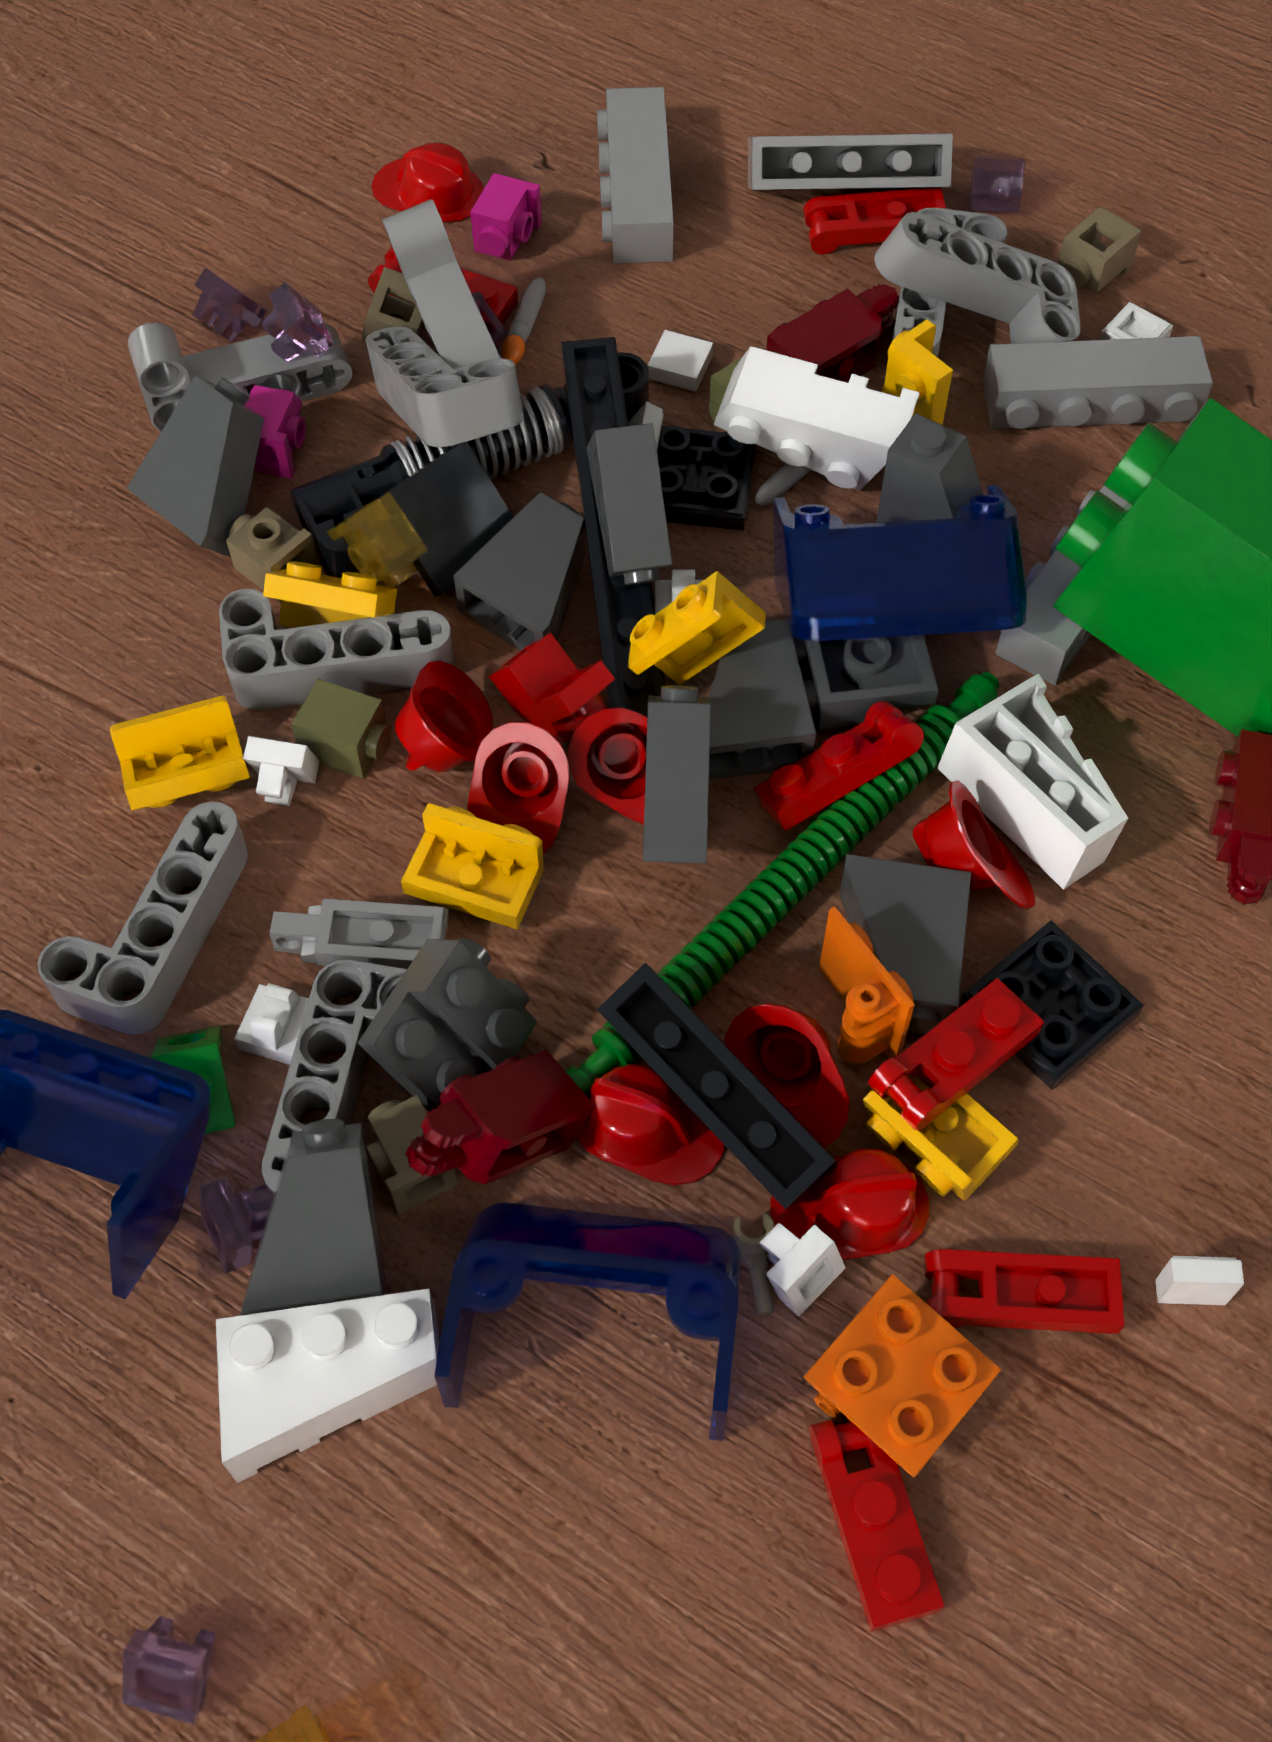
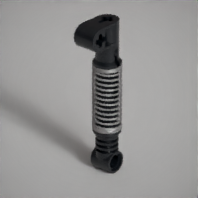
(545, 422)

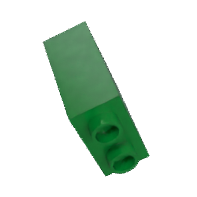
(1185, 565)

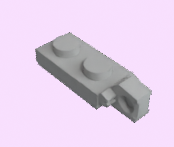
(358, 932)

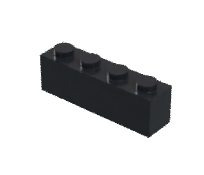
(716, 1085)

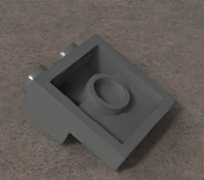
(856, 673)
(447, 1020)

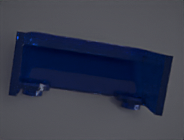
(900, 574)
(108, 1119)
(516, 1242)

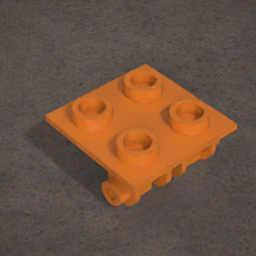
(875, 1000)
(901, 1375)

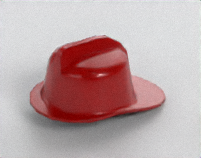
(428, 173)
(443, 719)
(610, 759)
(521, 780)
(963, 840)
(795, 1064)
(648, 1128)
(862, 1203)

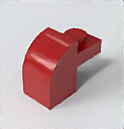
(550, 689)

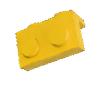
(917, 369)
(320, 599)
(695, 629)
(179, 753)
(475, 865)
(953, 1149)

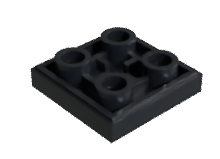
(705, 477)
(452, 512)
(1071, 995)

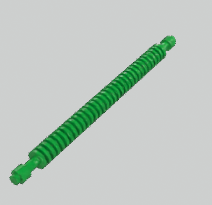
(792, 875)

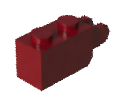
(839, 332)
(1245, 815)
(501, 1120)

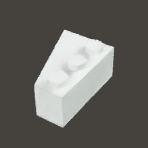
(813, 418)
(1035, 782)
(317, 1369)

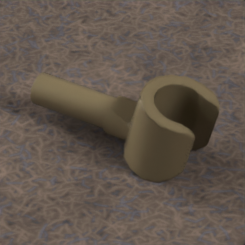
(757, 1263)

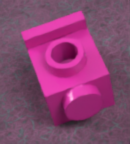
(505, 216)
(281, 429)

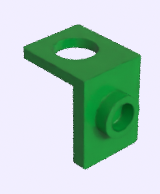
(200, 1054)

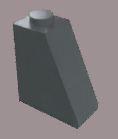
(203, 463)
(927, 474)
(630, 502)
(525, 573)
(759, 707)
(677, 776)
(915, 927)
(320, 1225)

